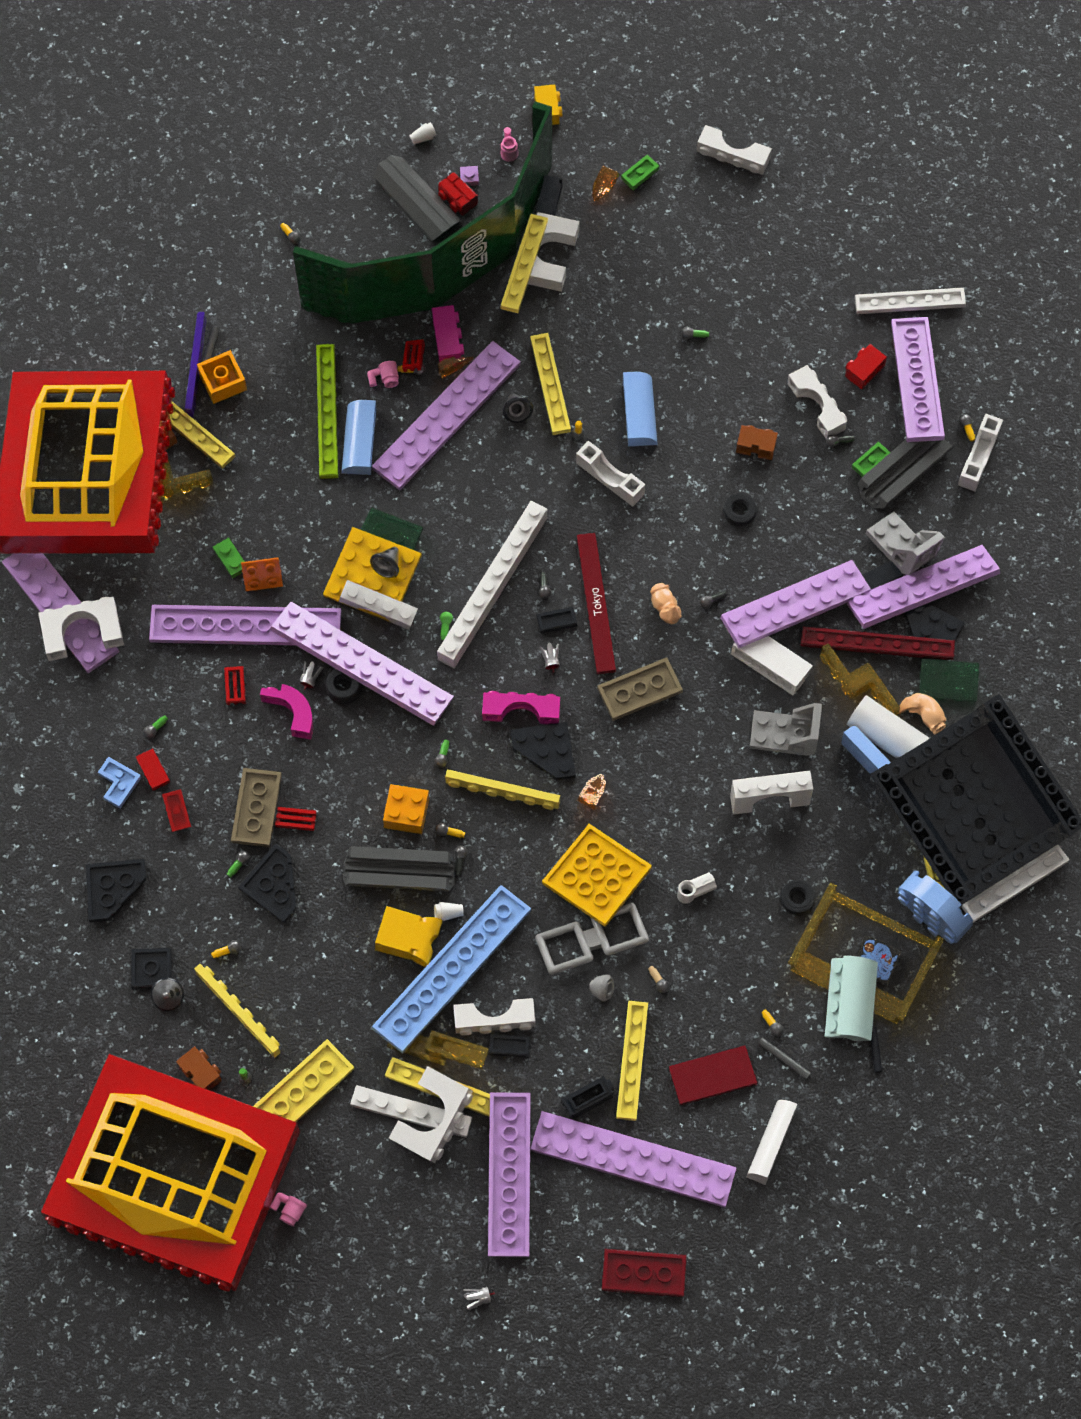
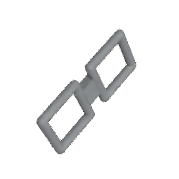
(590, 940)

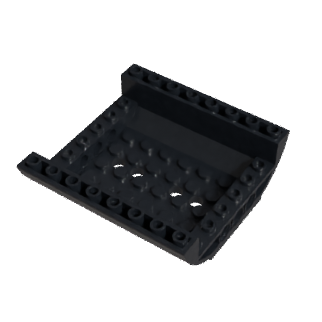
(1001, 785)

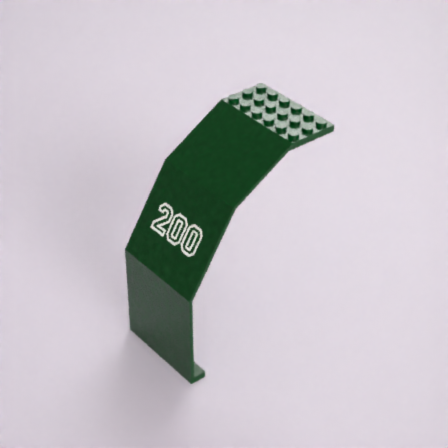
(429, 277)

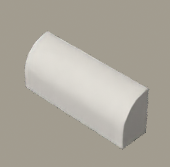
(774, 663)
(885, 728)
(771, 1141)

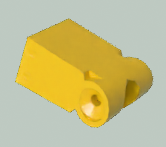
(407, 935)

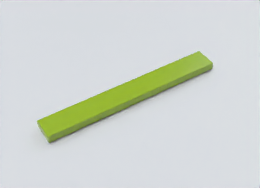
(327, 411)

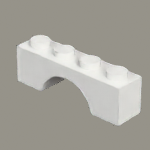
(752, 158)
(806, 384)
(980, 452)
(596, 464)
(365, 598)
(470, 1020)

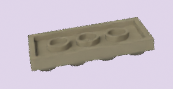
(639, 689)
(256, 807)

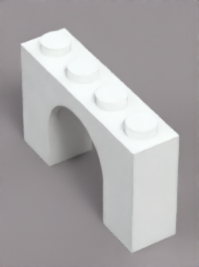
(557, 230)
(55, 622)
(748, 791)
(431, 1143)

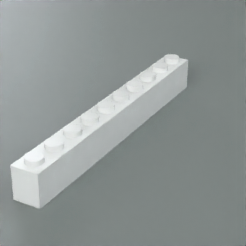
(492, 584)

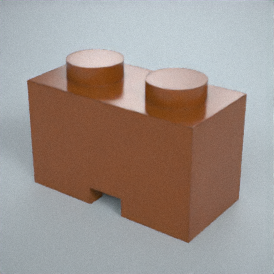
(756, 441)
(195, 1064)

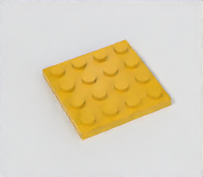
(356, 567)
(597, 875)

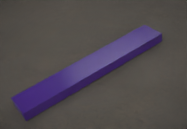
(195, 359)

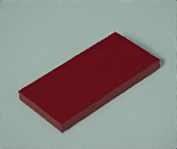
(712, 1075)
(644, 1273)

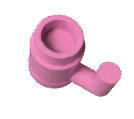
(509, 146)
(388, 374)
(292, 1210)

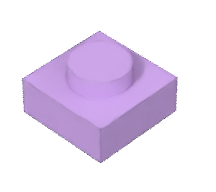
(469, 175)

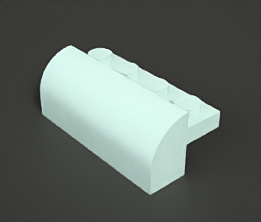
(851, 998)

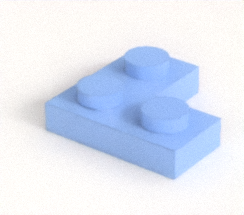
(122, 779)

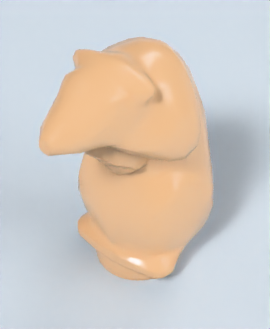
(665, 603)
(929, 710)

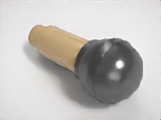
(662, 985)

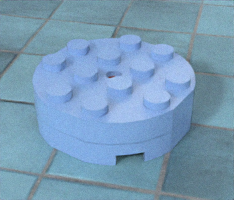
(934, 907)

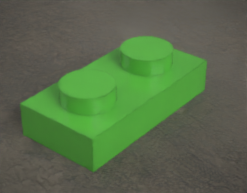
(640, 172)
(870, 459)
(229, 557)

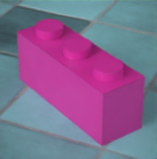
(447, 333)

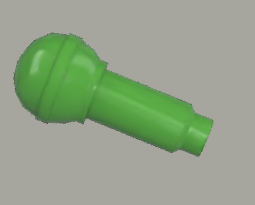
(446, 618)

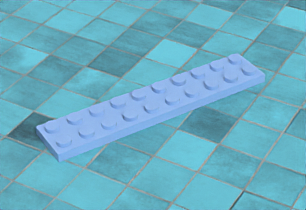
(451, 969)

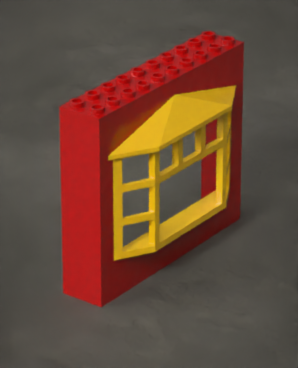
(135, 467)
(154, 1230)

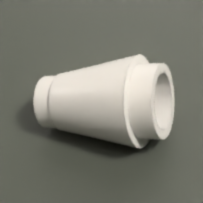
(422, 134)
(447, 911)

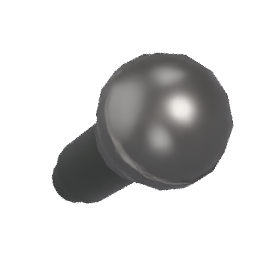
(833, 441)
(544, 591)
(707, 601)
(460, 853)

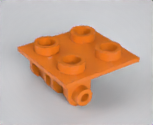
(262, 574)

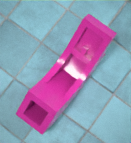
(292, 699)

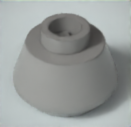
(602, 987)

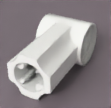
(697, 887)

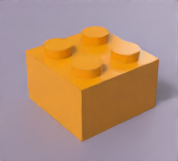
(222, 377)
(406, 809)

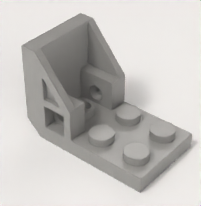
(902, 545)
(786, 732)

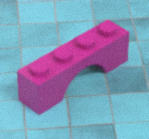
(498, 704)

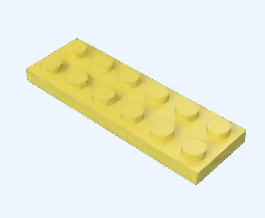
(307, 1083)

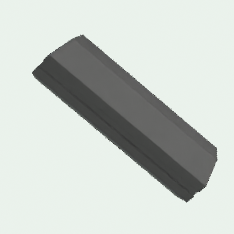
(414, 197)
(900, 470)
(399, 868)

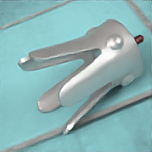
(551, 658)
(306, 678)
(481, 1294)

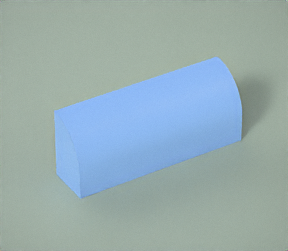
(639, 409)
(359, 437)
(863, 750)

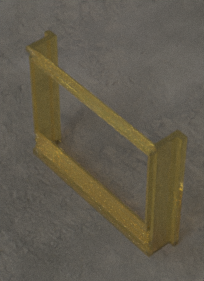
(819, 970)

